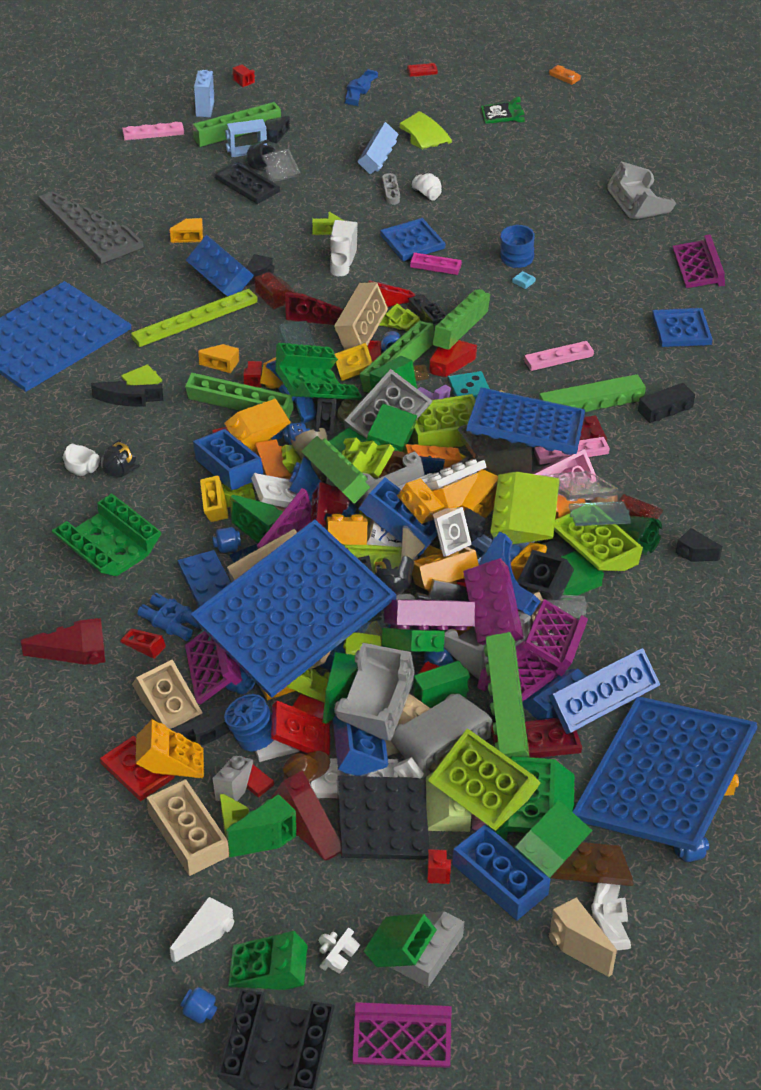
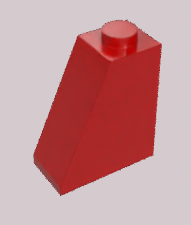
(448, 361)

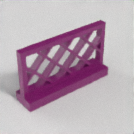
(711, 261)
(290, 519)
(568, 642)
(523, 655)
(227, 667)
(398, 1015)

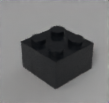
(546, 575)

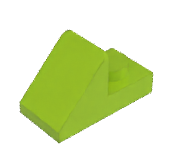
(325, 226)
(231, 811)

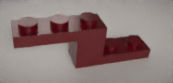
(327, 500)

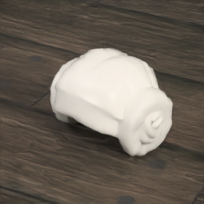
(428, 185)
(80, 459)

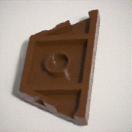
(596, 864)

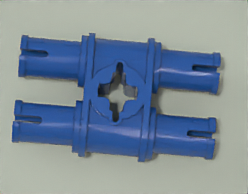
(169, 616)

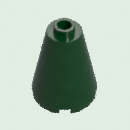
(644, 531)

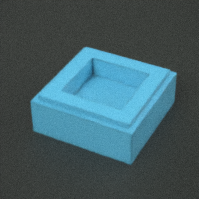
(523, 280)

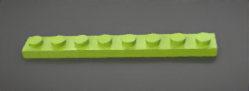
(194, 317)

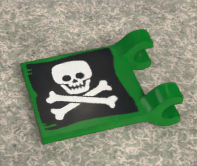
(503, 112)

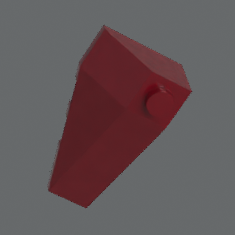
(306, 308)
(75, 644)
(311, 820)

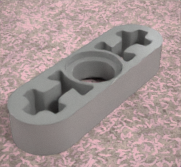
(387, 186)

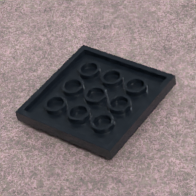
(382, 817)

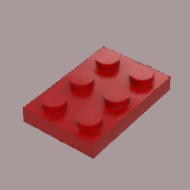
(299, 729)
(123, 766)

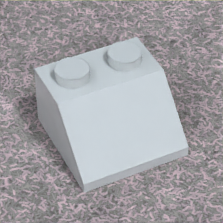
(452, 530)

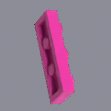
(435, 263)

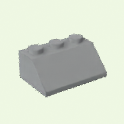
(439, 949)

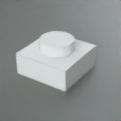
(408, 769)

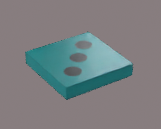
(467, 383)

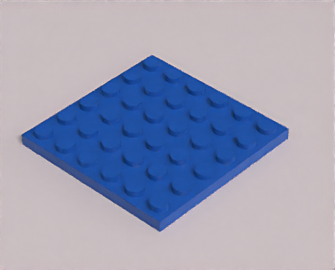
(526, 421)

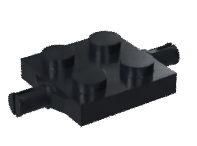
(444, 591)

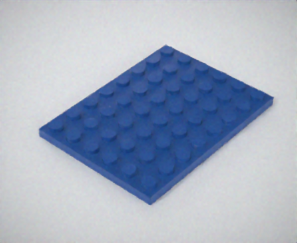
(53, 334)
(293, 607)
(665, 773)

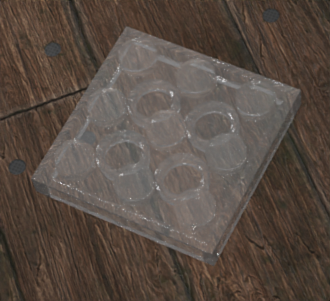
(583, 486)

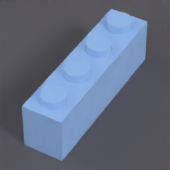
(378, 148)

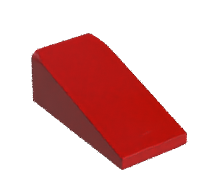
(144, 642)

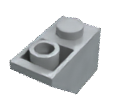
(233, 778)

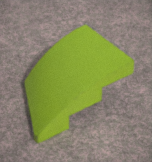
(424, 131)
(367, 456)

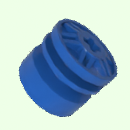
(517, 246)
(250, 722)

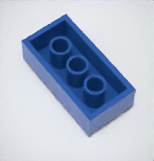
(219, 267)
(227, 458)
(391, 514)
(501, 872)

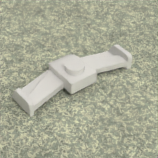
(609, 913)

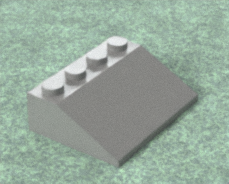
(391, 391)

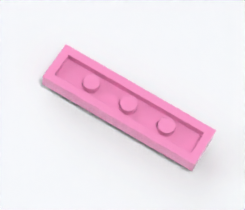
(152, 131)
(558, 355)
(593, 447)

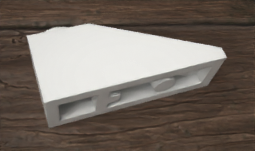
(203, 929)

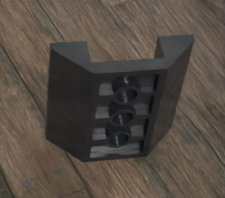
(274, 1045)

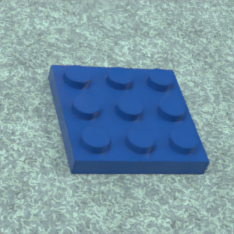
(412, 238)
(682, 327)

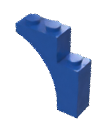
(305, 477)
(501, 548)

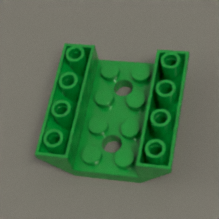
(308, 372)
(119, 530)
(555, 785)

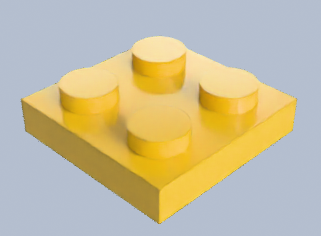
(353, 361)

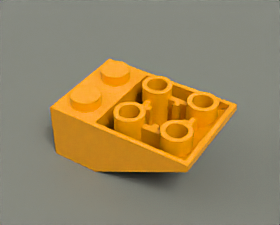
(168, 752)

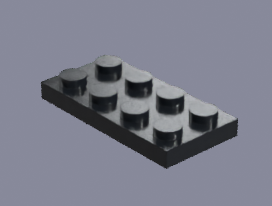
(247, 182)

